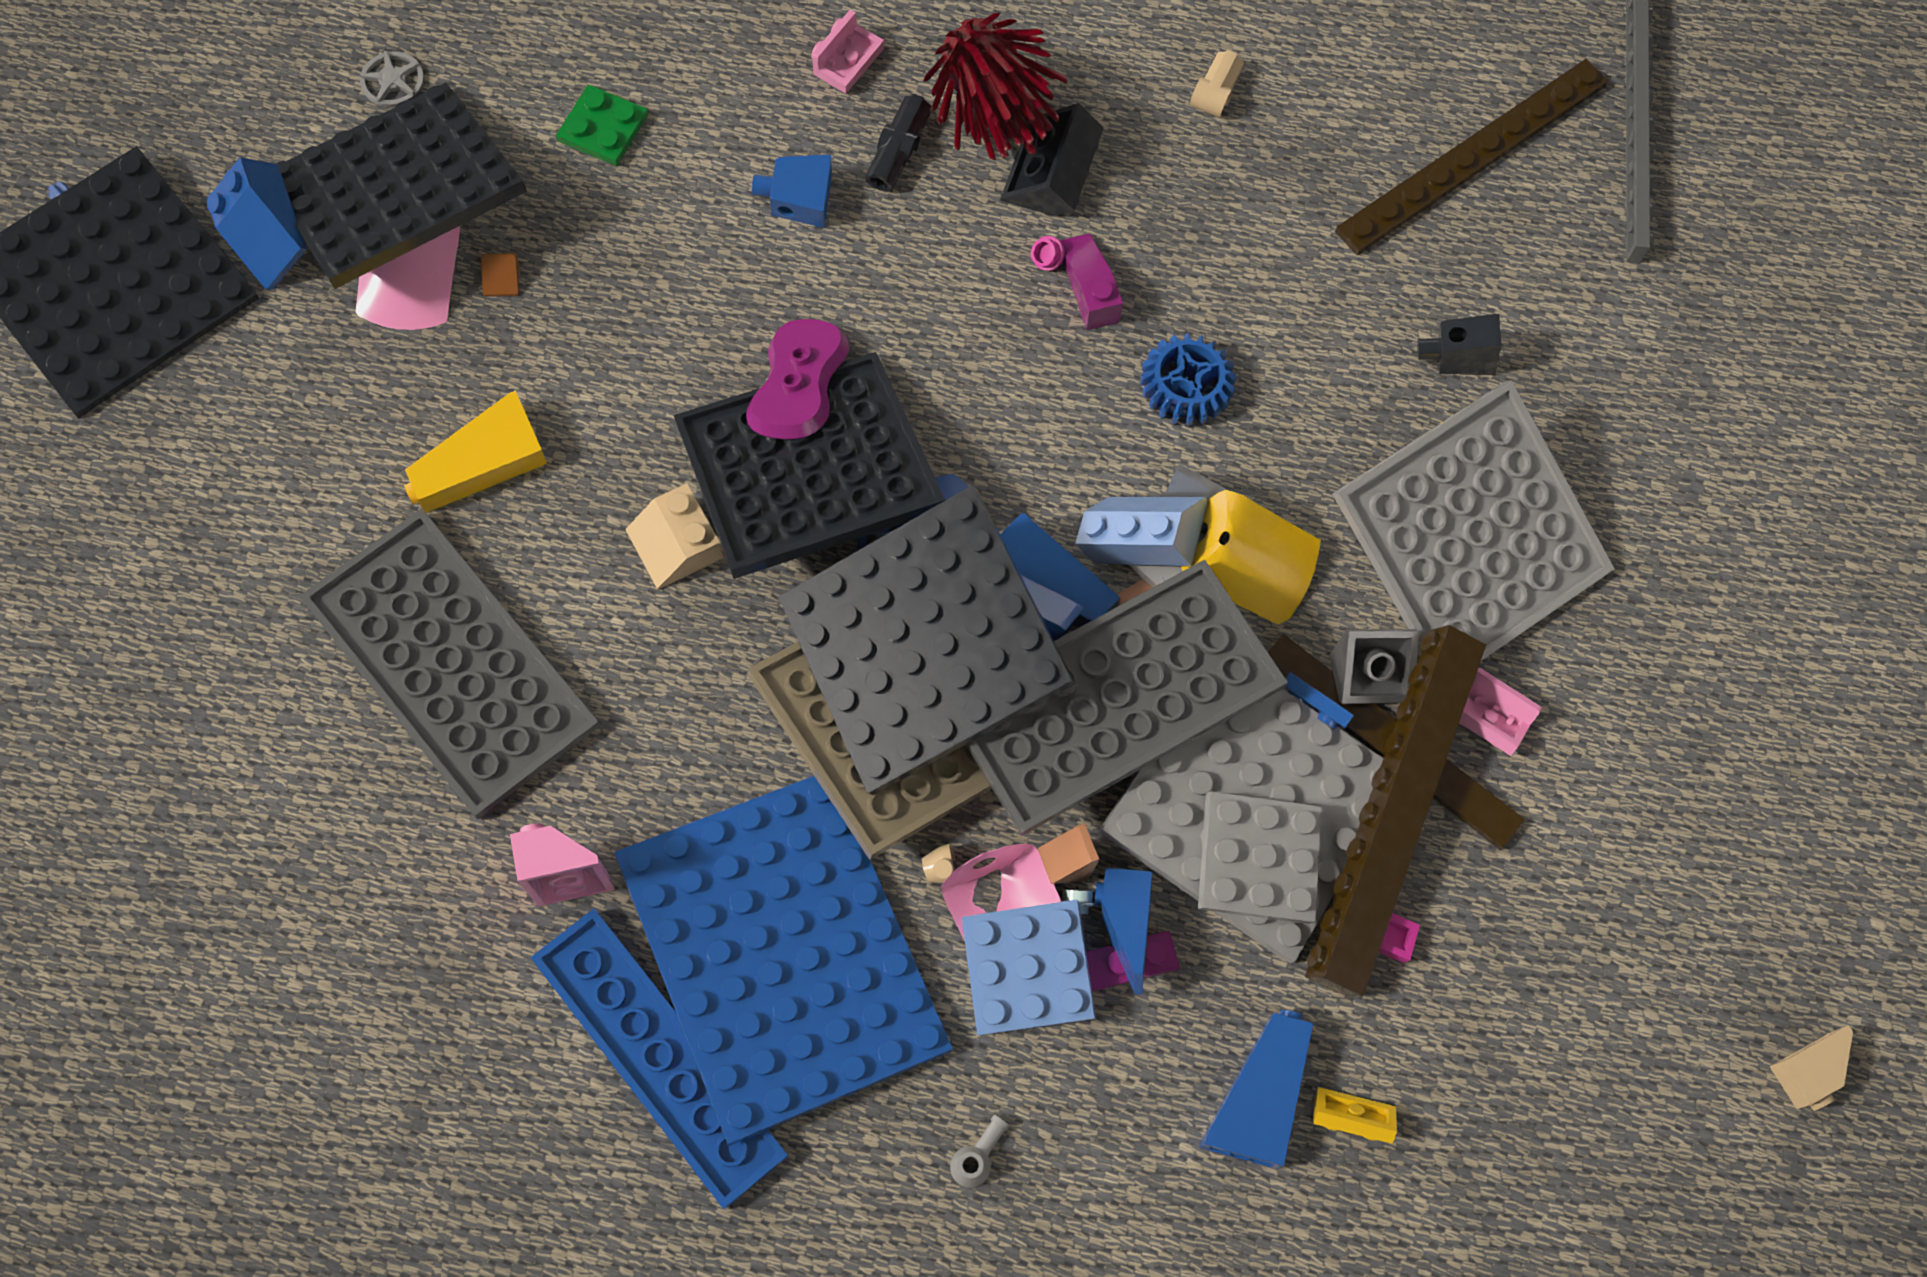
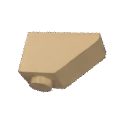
(1816, 1069)

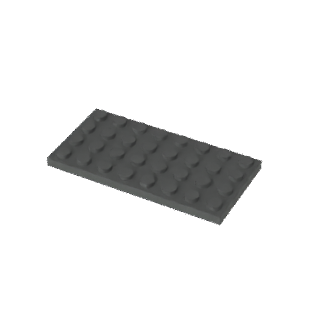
(450, 663)
(1142, 689)

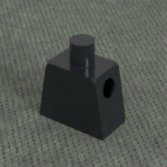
(1465, 346)

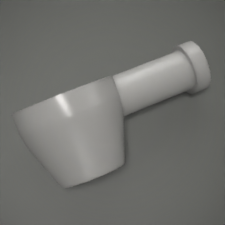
(979, 1153)

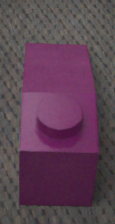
(1092, 282)

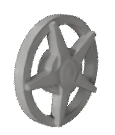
(391, 78)

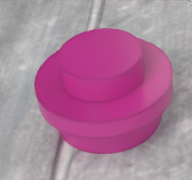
(1048, 253)

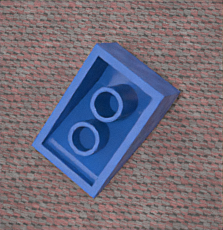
(257, 219)

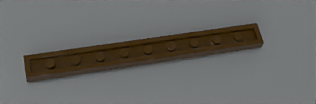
(1470, 157)

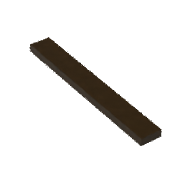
(1373, 727)

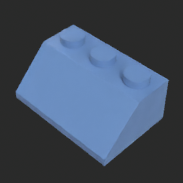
(1142, 530)

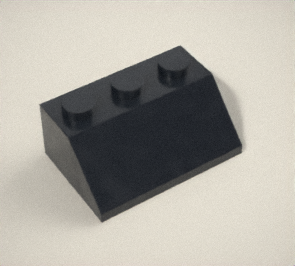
(1057, 171)

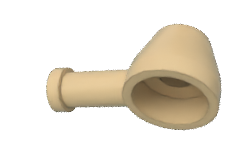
(939, 864)

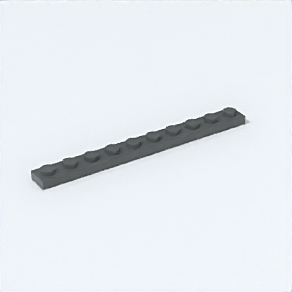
(1638, 130)

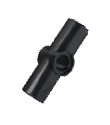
(898, 143)

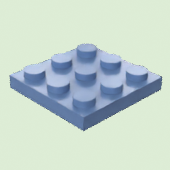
(1028, 967)

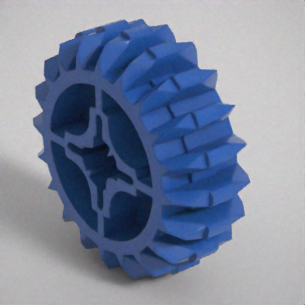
(1208, 366)

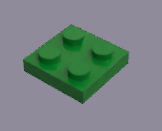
(602, 125)

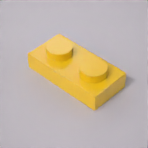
(1354, 1115)

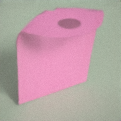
(412, 288)
(1022, 882)

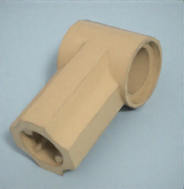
(1216, 88)

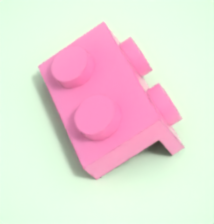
(845, 53)
(1498, 712)

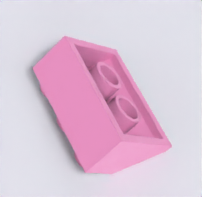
(555, 866)

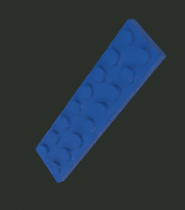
(651, 1054)

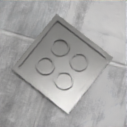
(1260, 857)

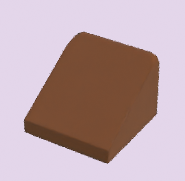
(500, 274)

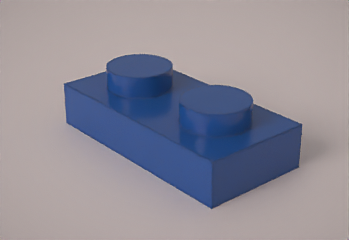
(1329, 711)

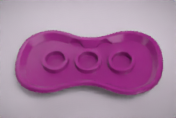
(795, 394)

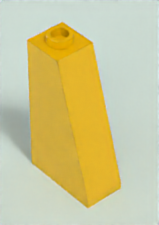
(477, 456)

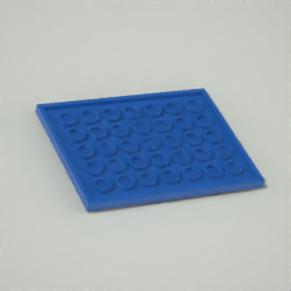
(780, 958)

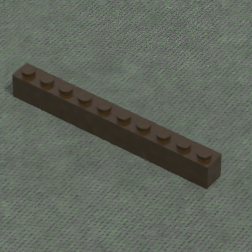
(1395, 812)

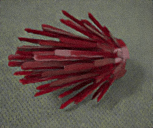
(994, 84)

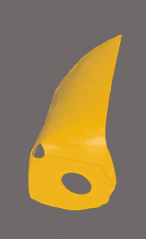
(1264, 561)

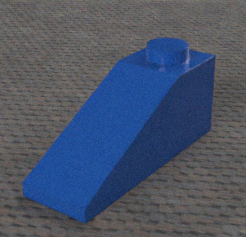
(1126, 915)

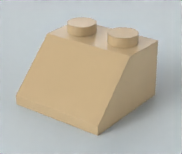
(674, 537)

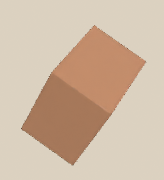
(1069, 856)

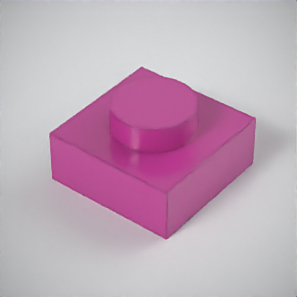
(1399, 939)

